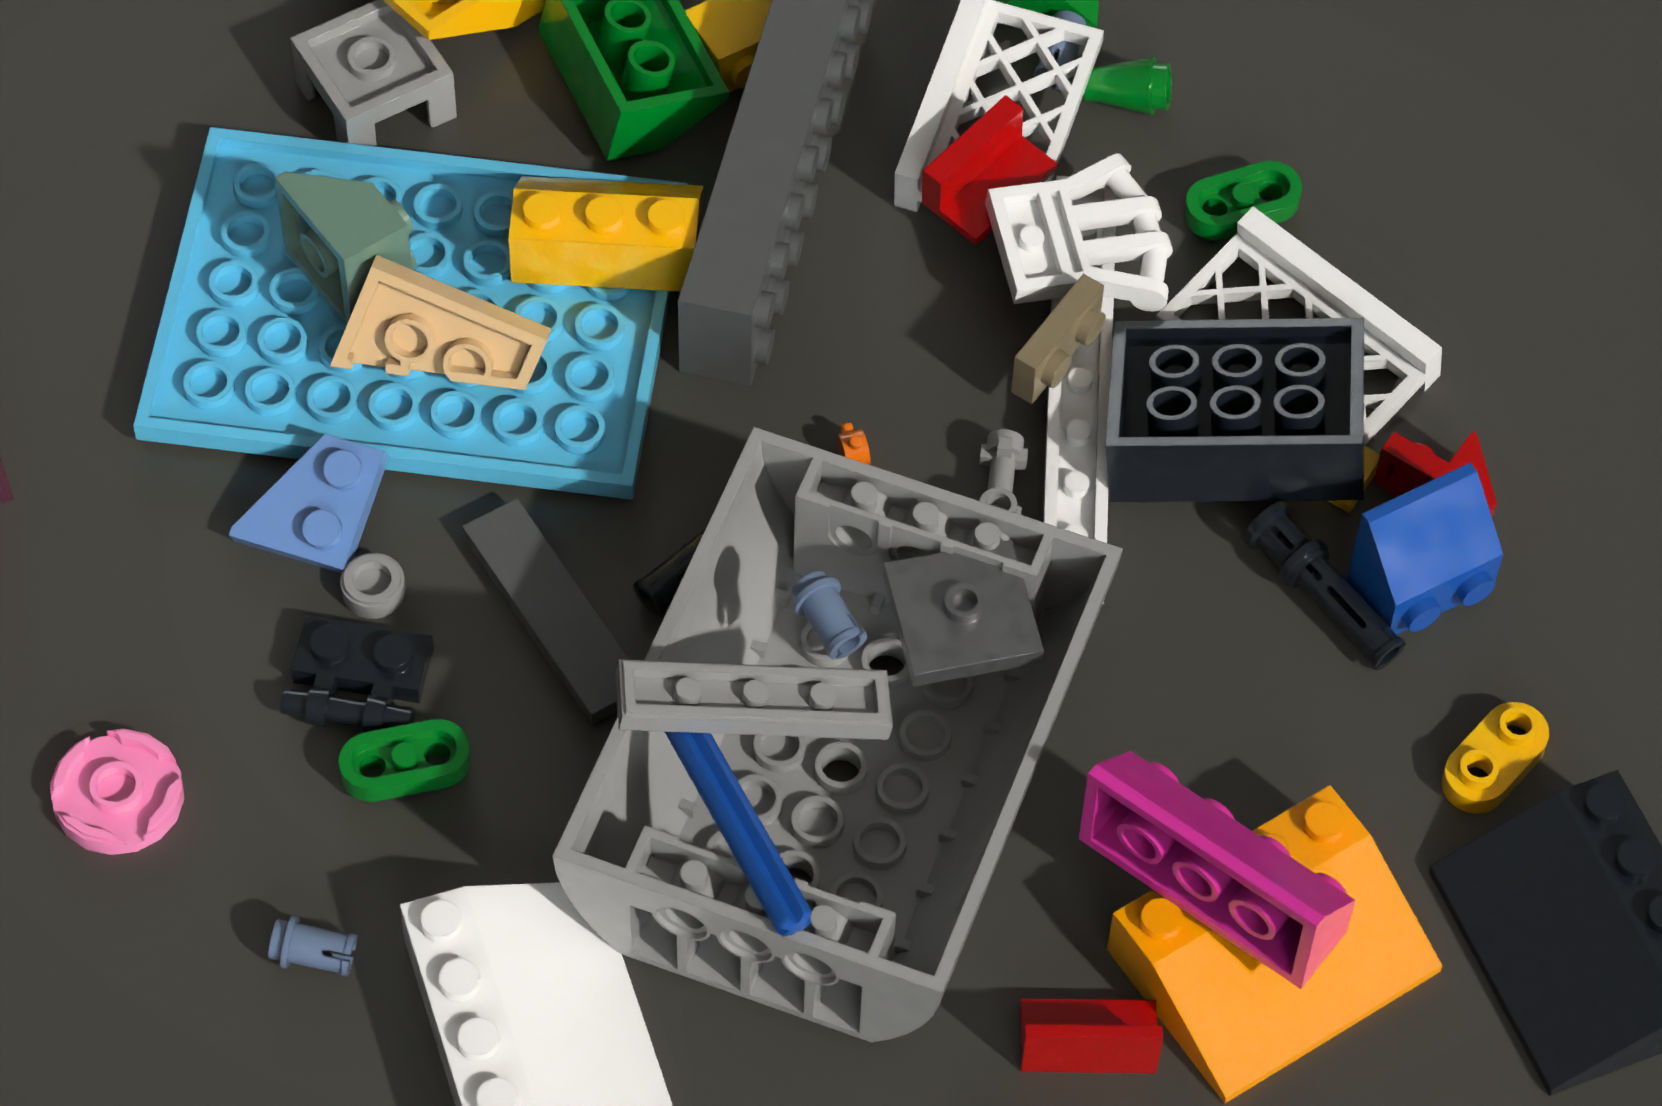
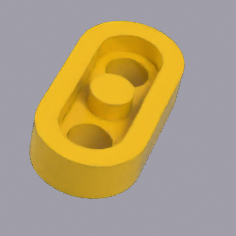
(1499, 753)

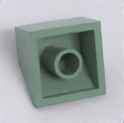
(337, 230)

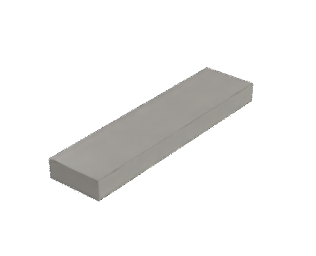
(753, 699)

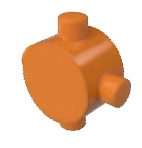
(853, 444)

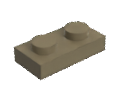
(1050, 349)

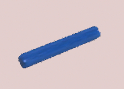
(742, 831)

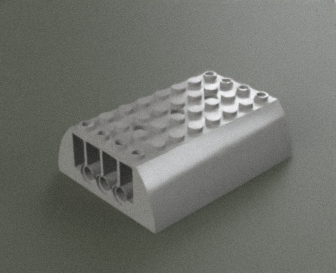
(923, 823)

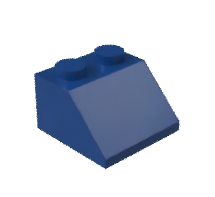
(1427, 551)

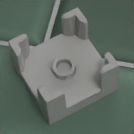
(371, 69)

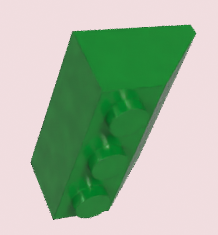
(632, 70)

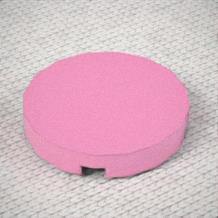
(117, 792)

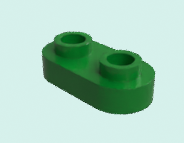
(1236, 192)
(403, 757)

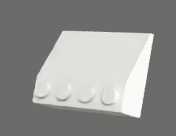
(528, 1001)

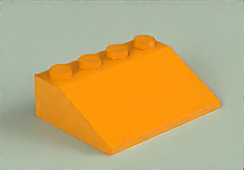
(1238, 1014)

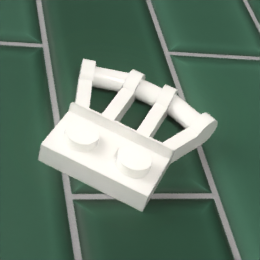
(1044, 244)

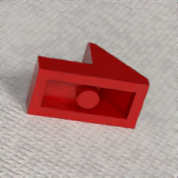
(1410, 464)

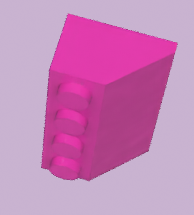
(1213, 866)

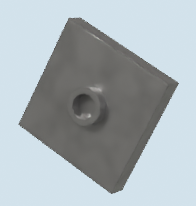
(961, 616)

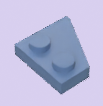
(317, 505)

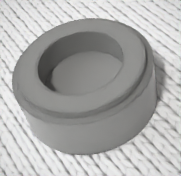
(372, 585)

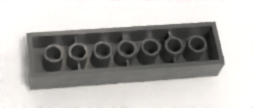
(767, 186)

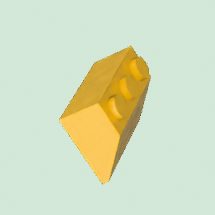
(603, 233)

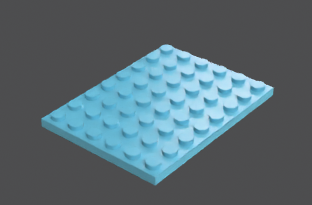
(253, 340)

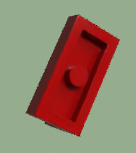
(982, 159)
(1089, 1036)

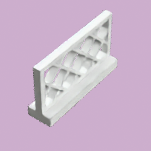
(964, 61)
(1326, 293)

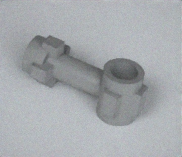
(1003, 454)

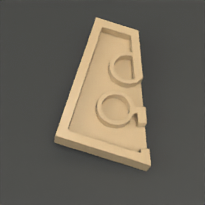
(434, 328)

